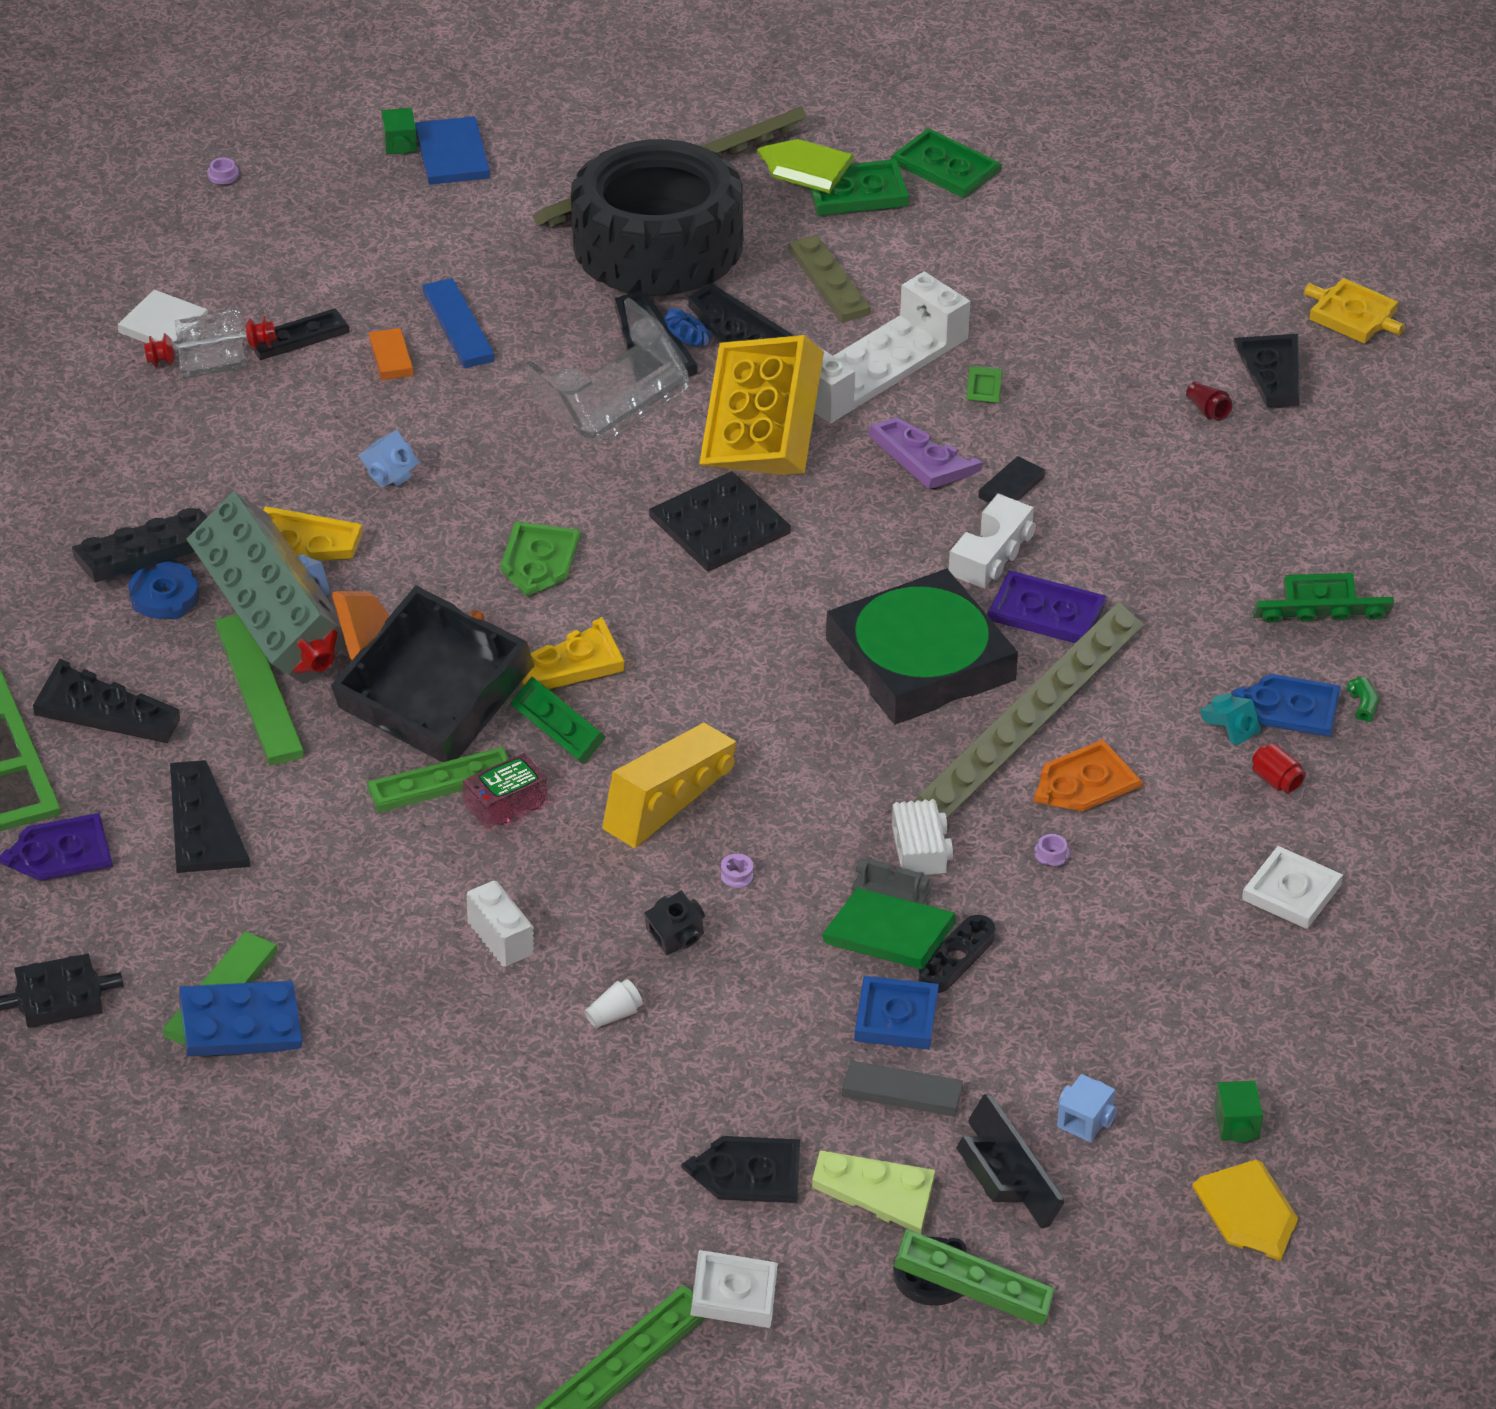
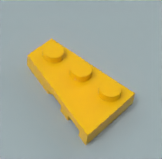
(317, 535)
(578, 658)

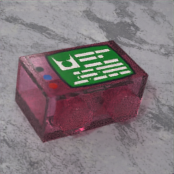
(505, 791)

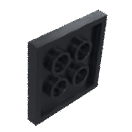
(719, 521)

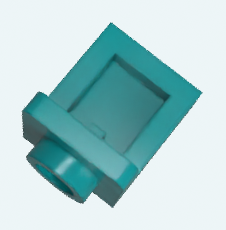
(1235, 714)

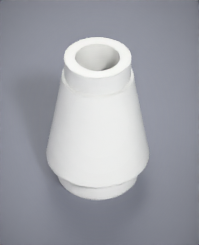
(614, 1004)

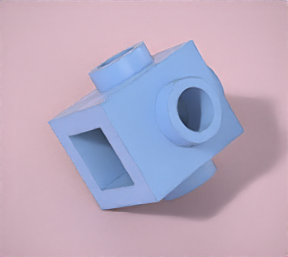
(389, 460)

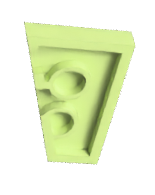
(885, 1188)

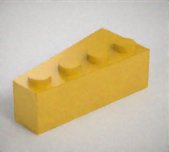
(665, 781)

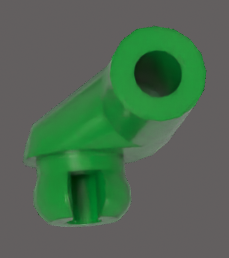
(1363, 688)

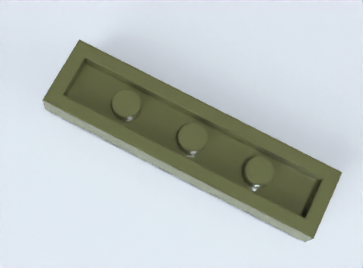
(829, 278)

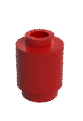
(1278, 768)

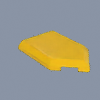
(1248, 1208)

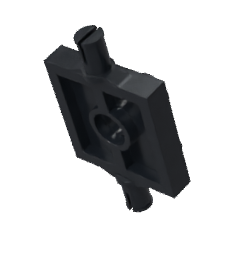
(59, 990)

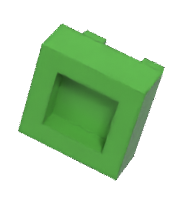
(984, 384)

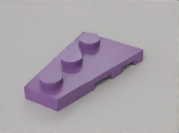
(920, 456)

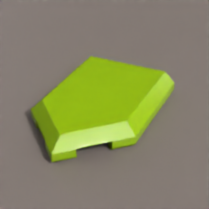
(806, 163)

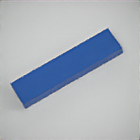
(458, 323)

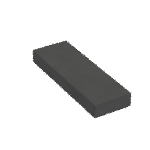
(902, 1088)

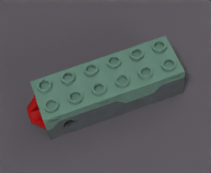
(269, 588)

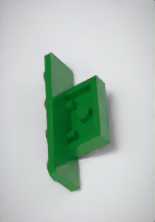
(1321, 596)

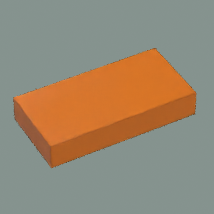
(390, 354)

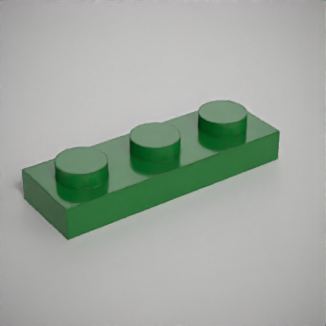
(558, 720)

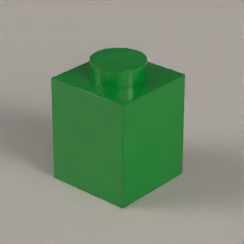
(399, 131)
(1238, 1111)

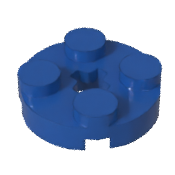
(147, 589)

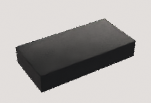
(1013, 480)

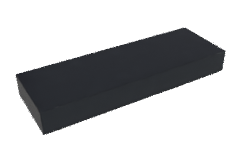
(304, 333)

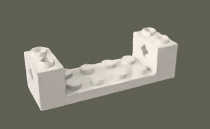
(928, 326)

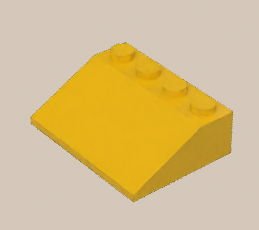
(762, 405)

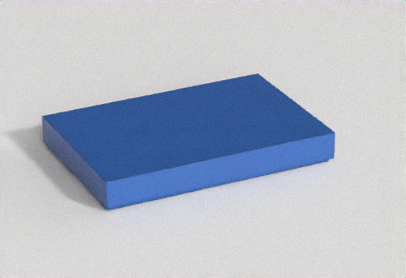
(452, 150)

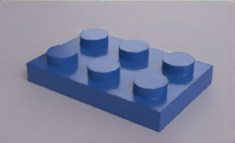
(239, 1018)

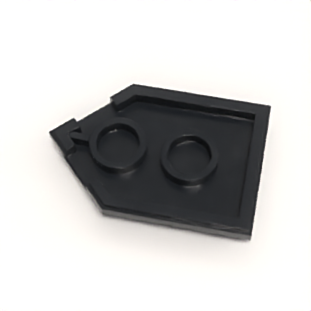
(748, 1169)

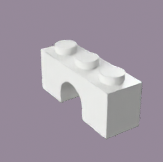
(1003, 529)

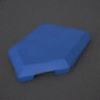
(1293, 703)

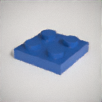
(896, 1012)

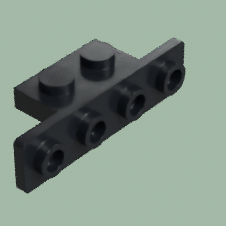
(1007, 1164)

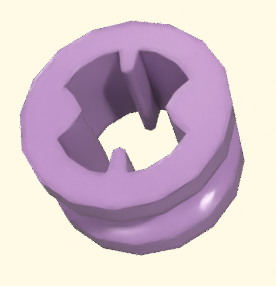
(734, 878)

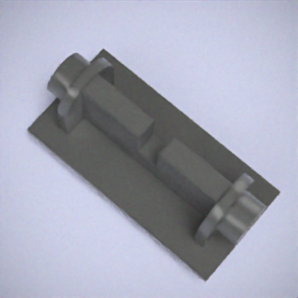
(902, 883)

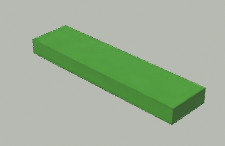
(430, 780)
(239, 965)
(974, 1277)

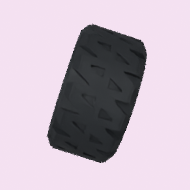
(657, 217)

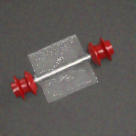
(210, 343)

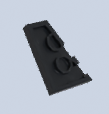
(1272, 367)

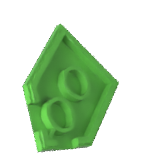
(539, 556)

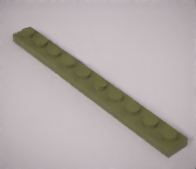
(734, 142)
(1031, 710)

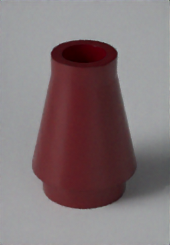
(1210, 401)

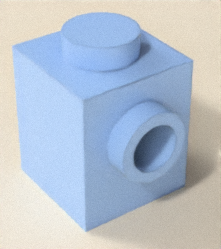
(1086, 1107)

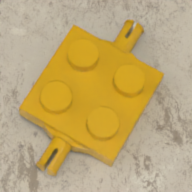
(1353, 310)

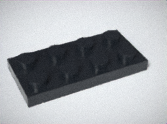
(138, 546)

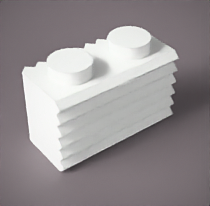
(920, 836)
(500, 923)

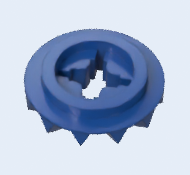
(687, 328)

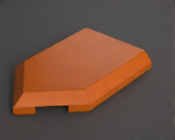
(359, 617)
(1085, 778)

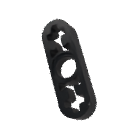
(960, 941)

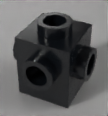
(675, 922)

